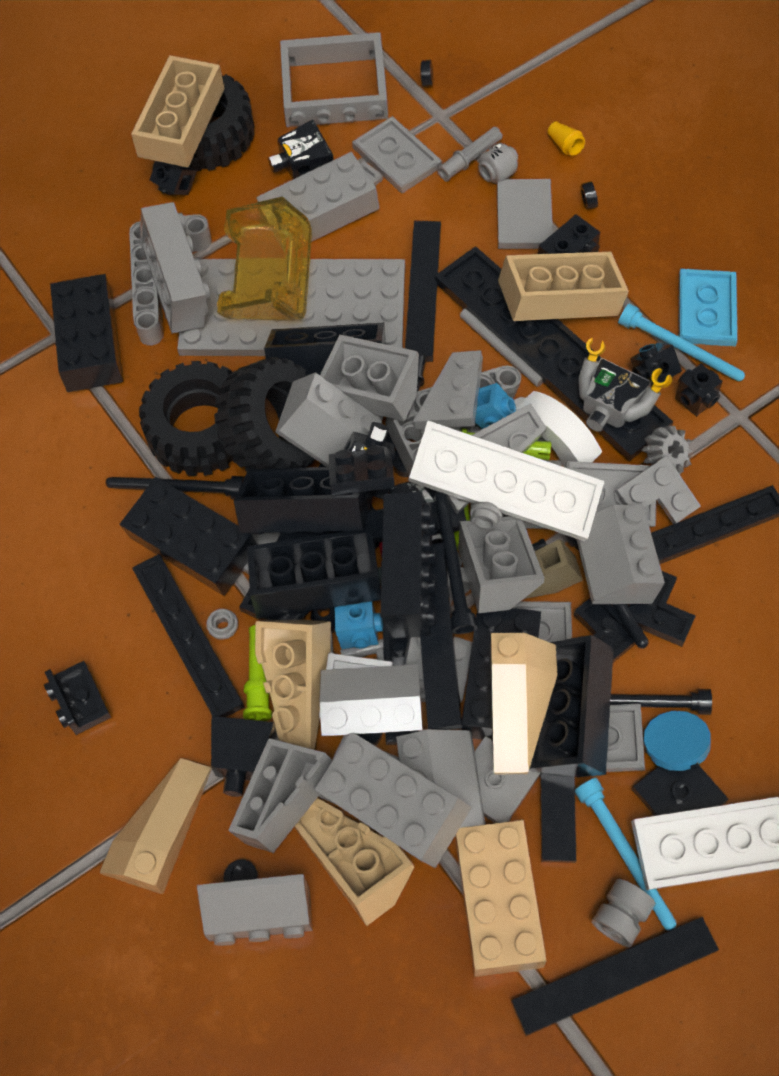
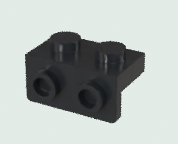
(78, 698)

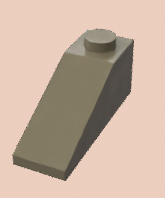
(558, 567)

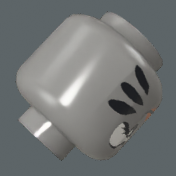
(498, 163)

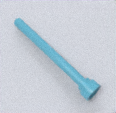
(633, 318)
(592, 796)

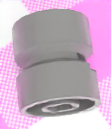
(624, 911)

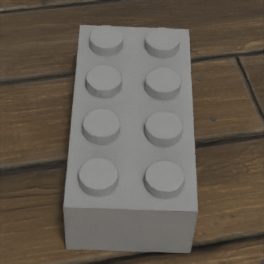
(330, 195)
(173, 267)
(393, 799)

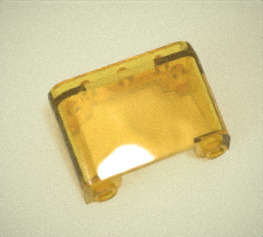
(270, 262)

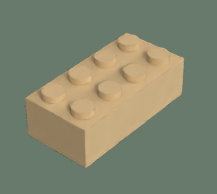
(178, 111)
(562, 286)
(499, 898)

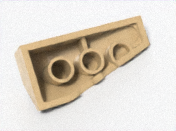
(292, 664)
(520, 695)
(154, 835)
(359, 861)

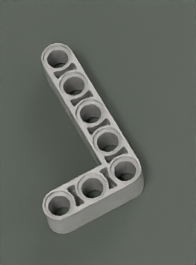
(145, 298)
(403, 430)

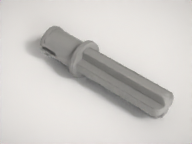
(462, 158)

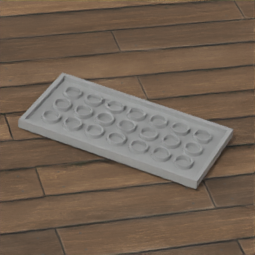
(337, 295)

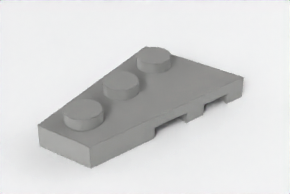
(455, 393)

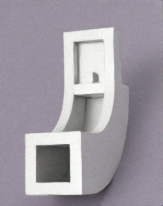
(564, 429)

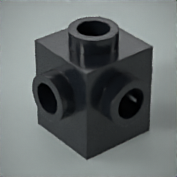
(172, 178)
(654, 357)
(698, 389)

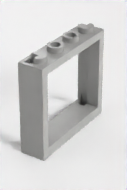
(333, 50)

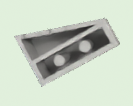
(278, 794)

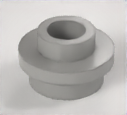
(485, 515)
(216, 618)

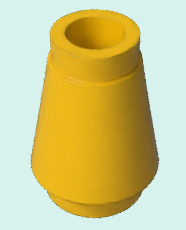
(568, 139)

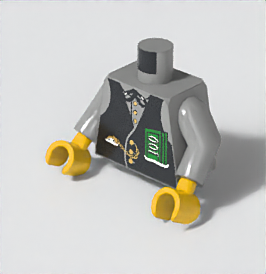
(615, 393)

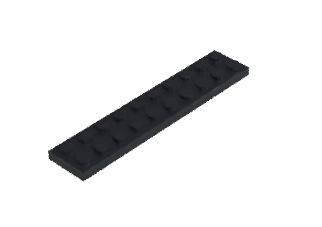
(542, 344)

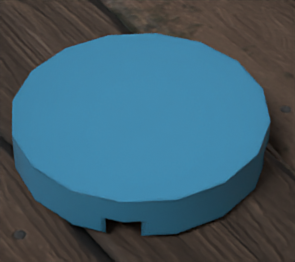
(677, 740)

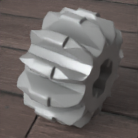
(668, 443)

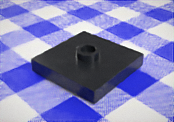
(678, 791)

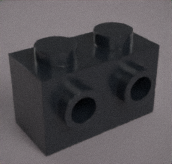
(572, 237)

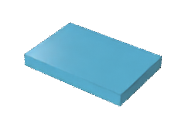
(708, 307)

